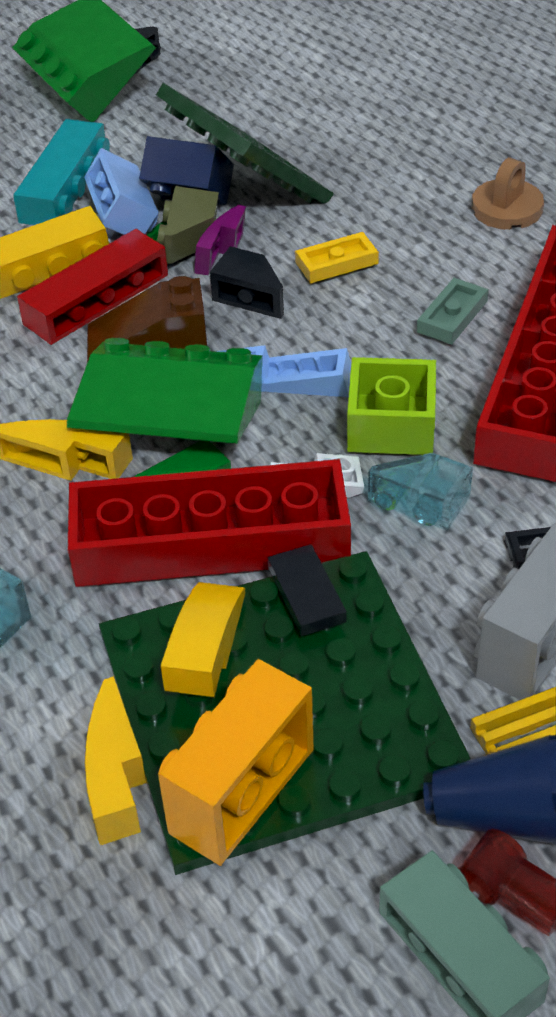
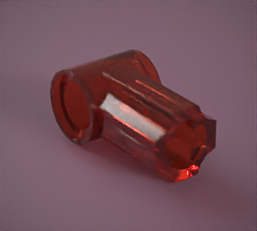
(502, 874)

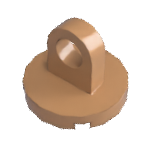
(508, 198)

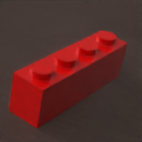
(92, 286)

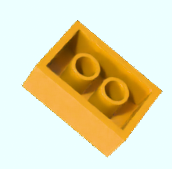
(237, 760)

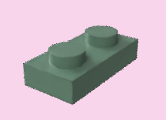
(452, 310)

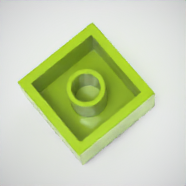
(391, 406)

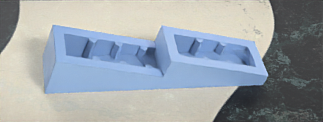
(306, 373)

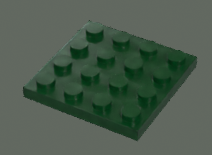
(243, 146)

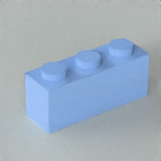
(119, 195)

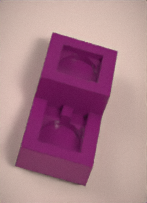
(218, 237)

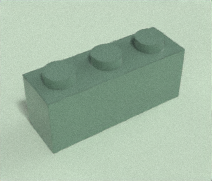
(463, 941)

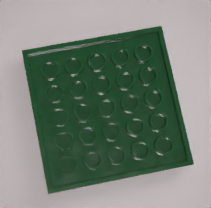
(372, 705)

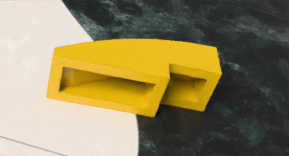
(64, 451)
(202, 639)
(112, 766)

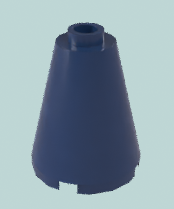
(499, 791)

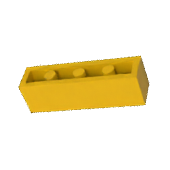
(48, 248)

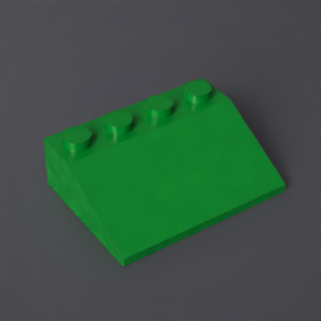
(84, 54)
(168, 391)

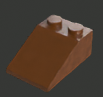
(164, 313)

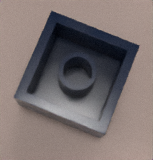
(186, 165)

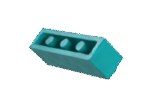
(59, 172)

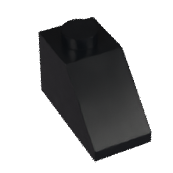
(247, 282)

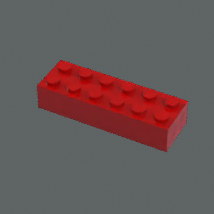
(205, 521)

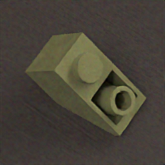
(186, 221)

